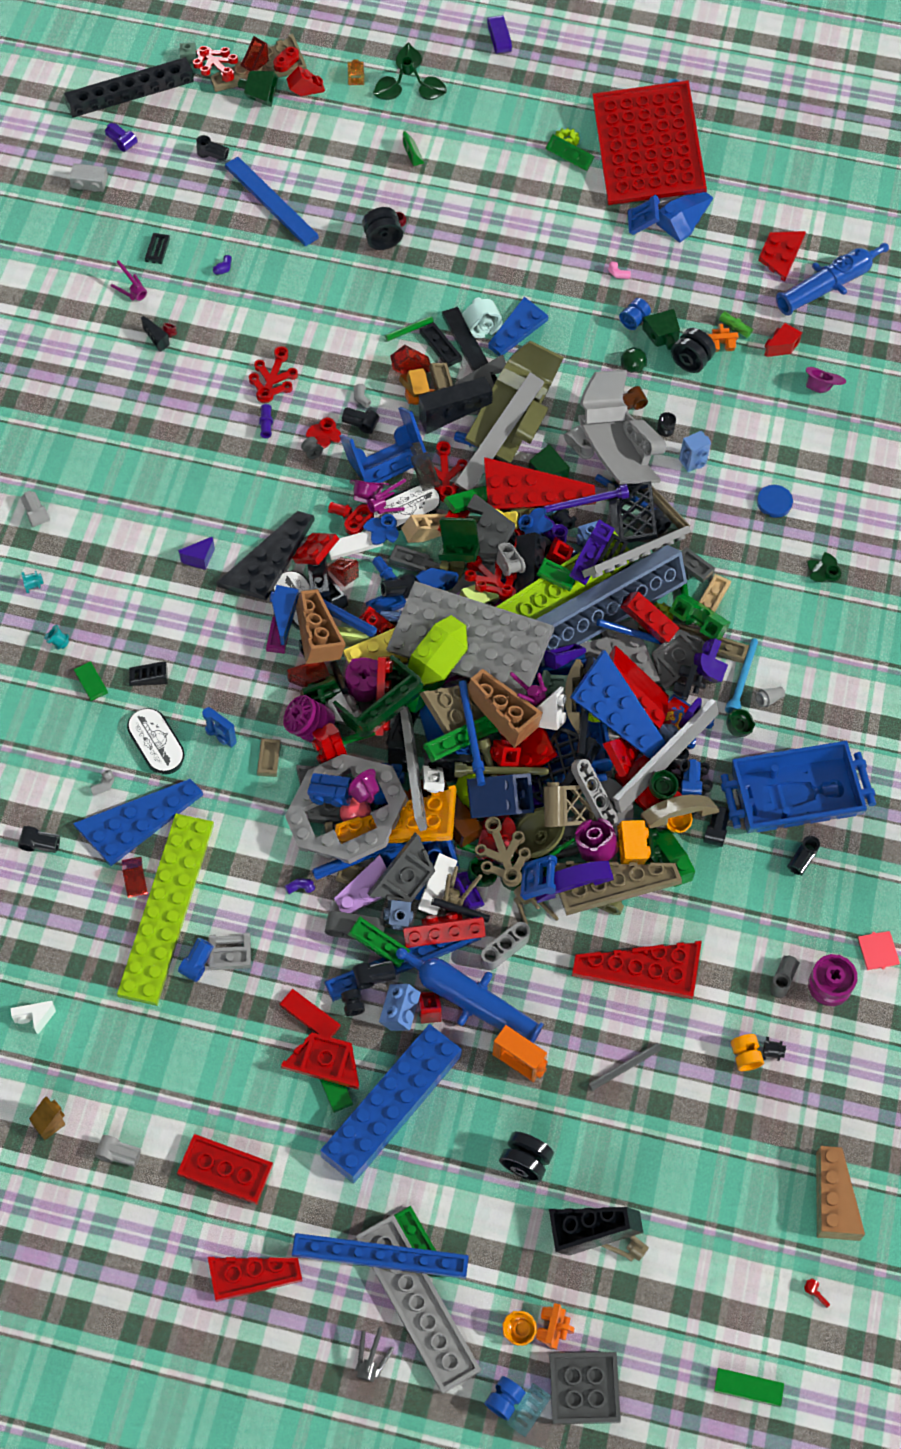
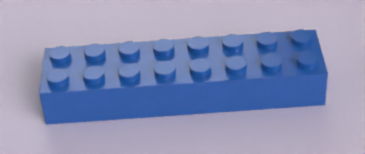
(391, 1103)

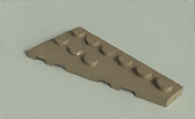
(447, 707)
(628, 882)

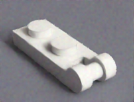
(433, 779)

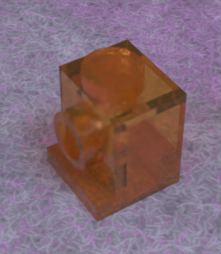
(356, 68)

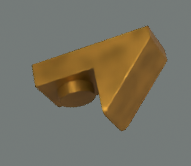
(415, 382)

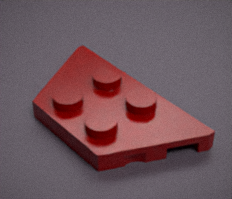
(781, 251)
(324, 1059)

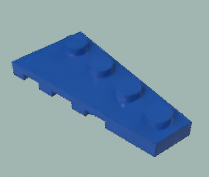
(517, 327)

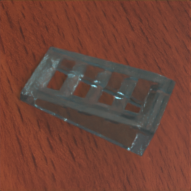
(540, 1393)

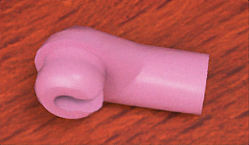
(617, 273)

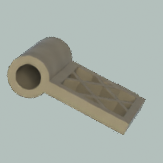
(557, 805)

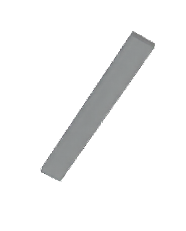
(499, 432)
(666, 755)
(413, 769)

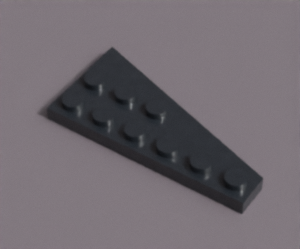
(264, 565)

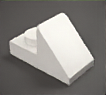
(38, 1012)

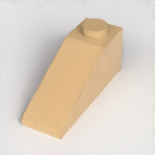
(422, 527)

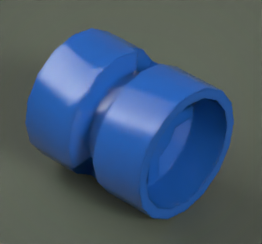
(635, 312)
(505, 1397)

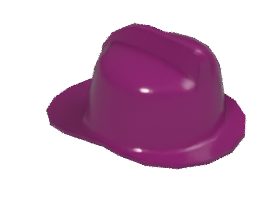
(822, 381)
(367, 490)
(364, 786)

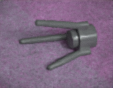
(367, 1369)

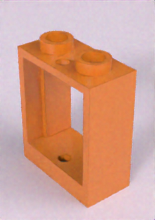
(520, 1054)

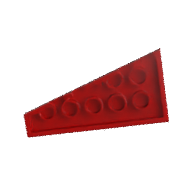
(524, 488)
(649, 968)

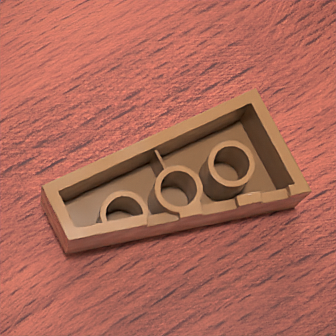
(317, 629)
(503, 707)
(836, 1202)

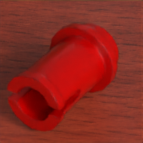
(340, 509)

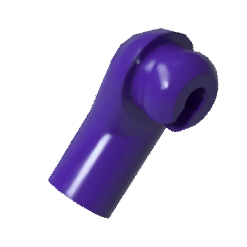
(224, 266)
(299, 883)

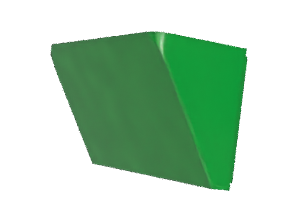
(412, 150)

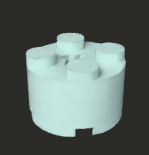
(482, 317)

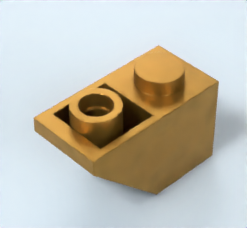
(47, 1118)

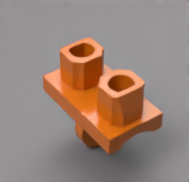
(722, 336)
(557, 1328)

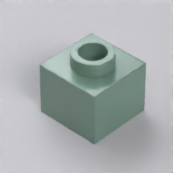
(189, 51)

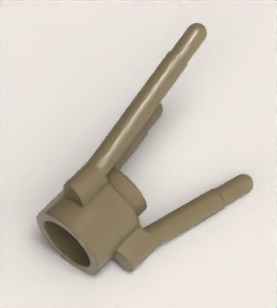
(453, 895)
(518, 900)
(636, 1249)

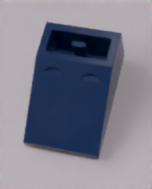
(501, 796)

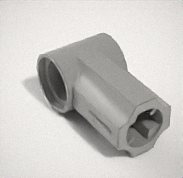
(35, 511)
(111, 1150)

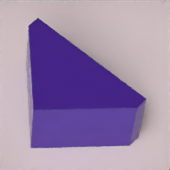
(198, 553)

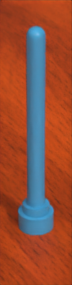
(735, 703)

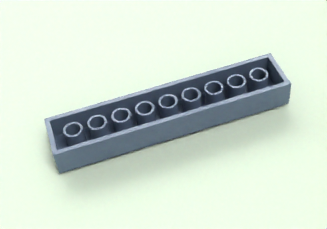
(651, 576)

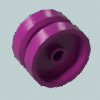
(832, 980)

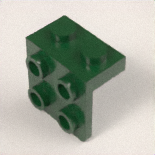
(459, 540)

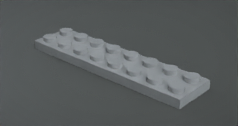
(423, 1313)

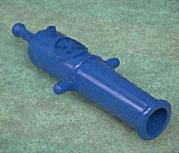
(829, 278)
(471, 996)

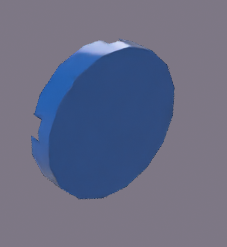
(775, 501)

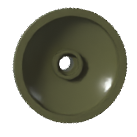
(538, 838)

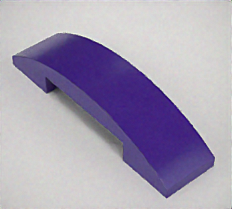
(591, 551)
(577, 876)

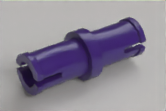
(265, 421)

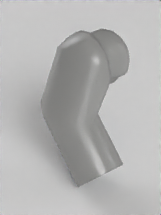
(359, 395)
(106, 783)

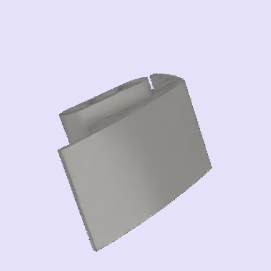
(615, 436)

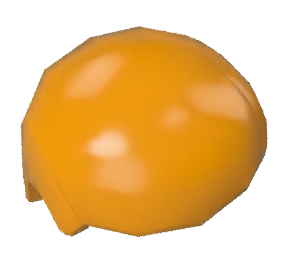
(679, 823)
(519, 1328)

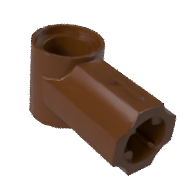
(635, 398)

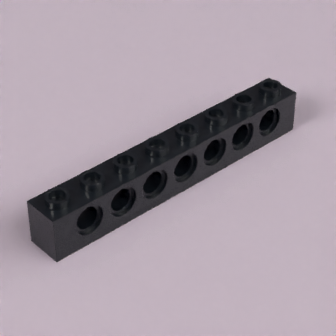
(129, 87)

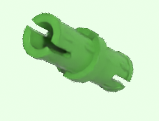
(736, 324)

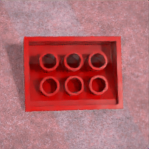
(648, 693)

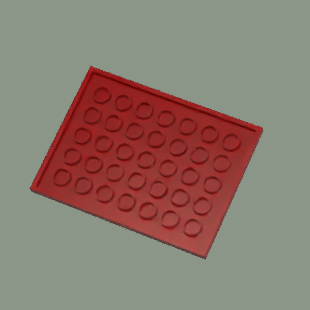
(649, 142)

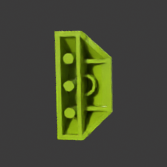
(439, 650)

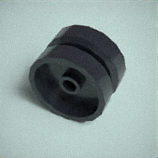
(382, 228)
(693, 350)
(526, 1156)

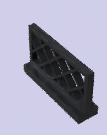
(617, 518)
(591, 750)

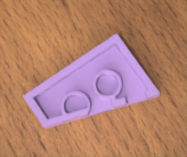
(355, 894)

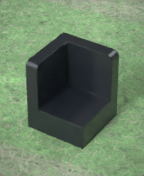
(397, 754)

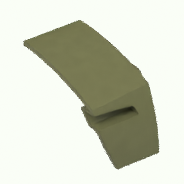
(526, 359)

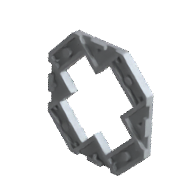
(384, 817)

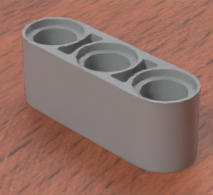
(508, 937)

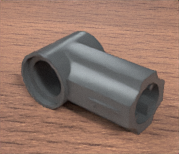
(784, 975)

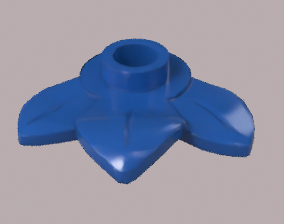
(536, 521)
(381, 531)

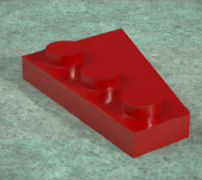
(621, 755)

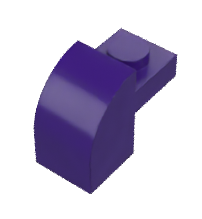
(707, 664)

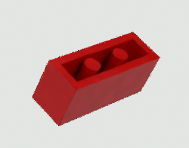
(649, 617)

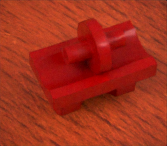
(377, 620)

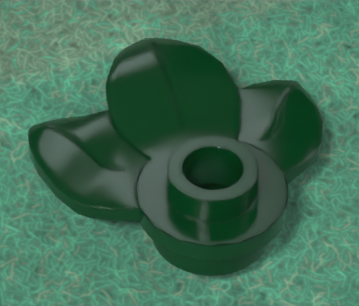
(822, 569)

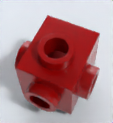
(504, 753)

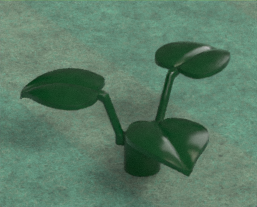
(407, 61)

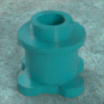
(32, 580)
(57, 638)

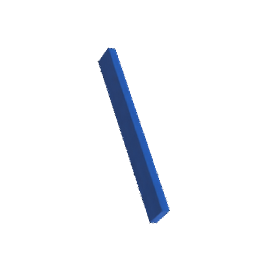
(271, 201)
(346, 981)
(380, 1255)

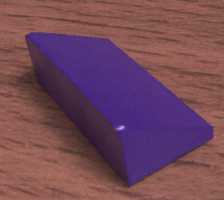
(473, 900)

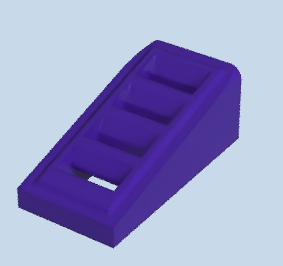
(562, 655)
(693, 709)

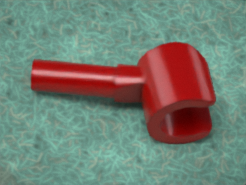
(811, 1288)

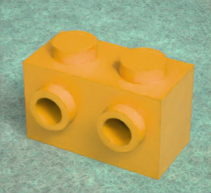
(633, 842)

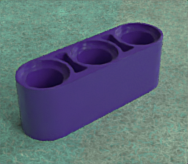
(499, 34)

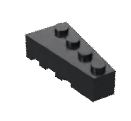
(453, 403)
(592, 1227)

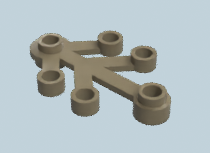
(504, 856)

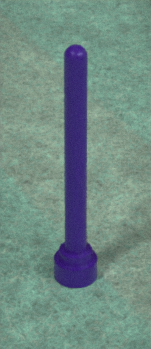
(620, 492)

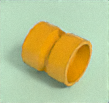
(748, 1056)

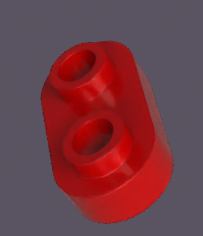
(286, 59)
(357, 520)

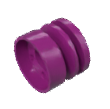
(305, 716)

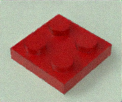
(315, 548)

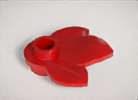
(324, 435)
(506, 832)

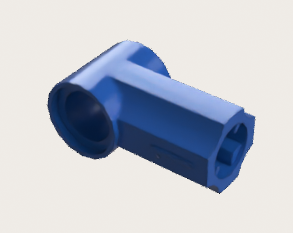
(691, 779)
(193, 964)

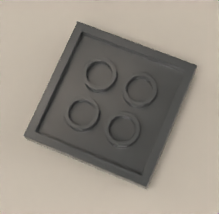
(584, 1388)

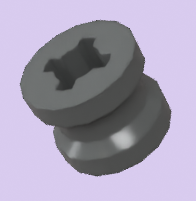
(312, 448)

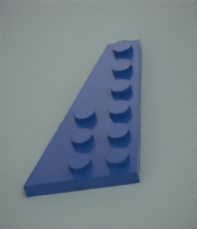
(613, 703)
(128, 825)

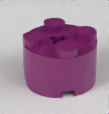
(362, 679)
(596, 840)

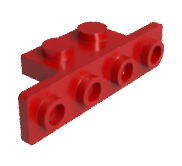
(443, 930)

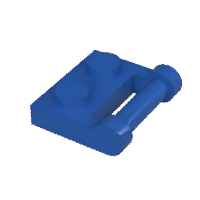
(643, 215)
(222, 729)
(532, 877)

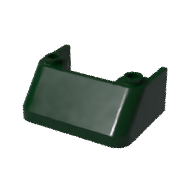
(387, 706)

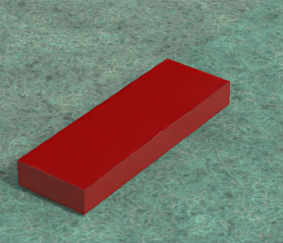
(309, 1014)

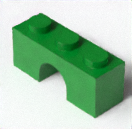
(691, 610)

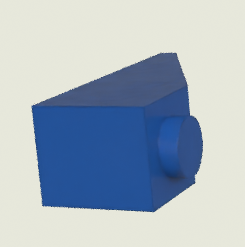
(284, 608)

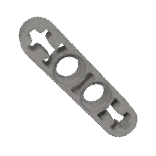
(597, 791)

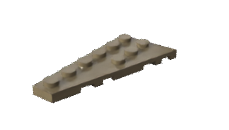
(273, 52)

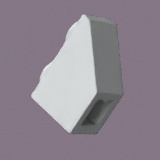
(347, 702)
(553, 710)

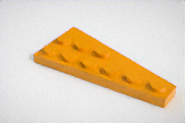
(439, 819)

